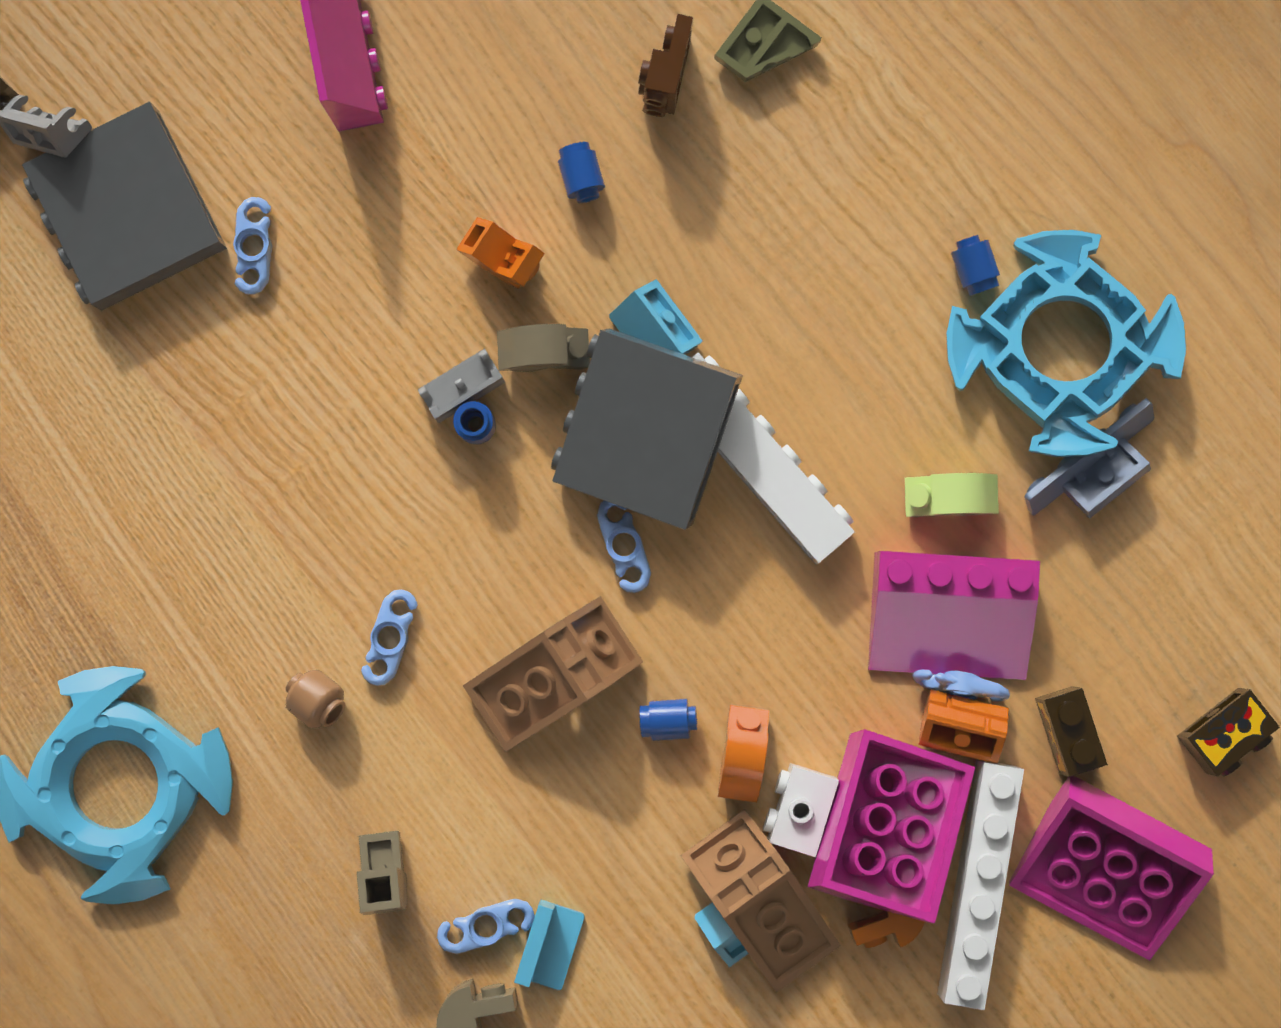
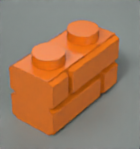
(964, 726)

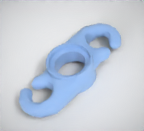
(244, 229)
(622, 563)
(390, 656)
(961, 684)
(472, 940)

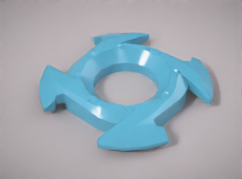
(1056, 405)
(49, 800)

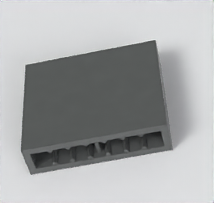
(123, 208)
(645, 427)

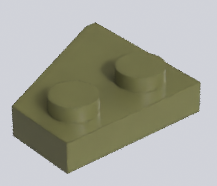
(764, 41)

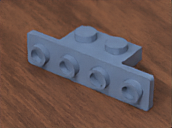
(1099, 477)

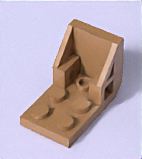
(553, 673)
(760, 900)

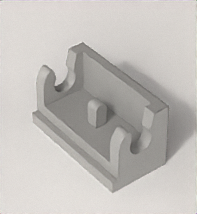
(41, 129)
(461, 385)

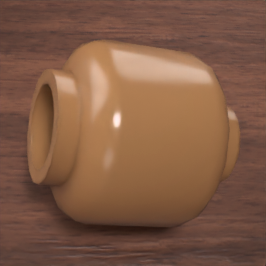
(315, 699)

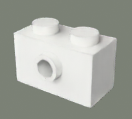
(801, 809)

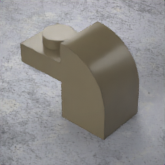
(542, 347)
(382, 875)
(465, 1007)

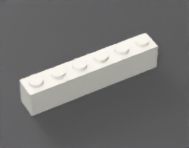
(779, 482)
(980, 884)

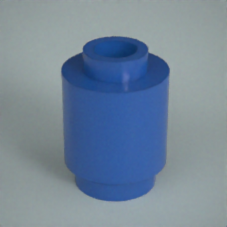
(580, 172)
(975, 265)
(465, 414)
(668, 719)

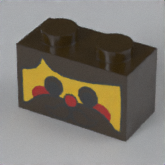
(1071, 731)
(1229, 732)

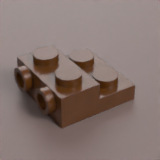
(663, 74)

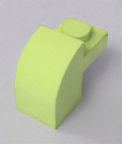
(951, 495)

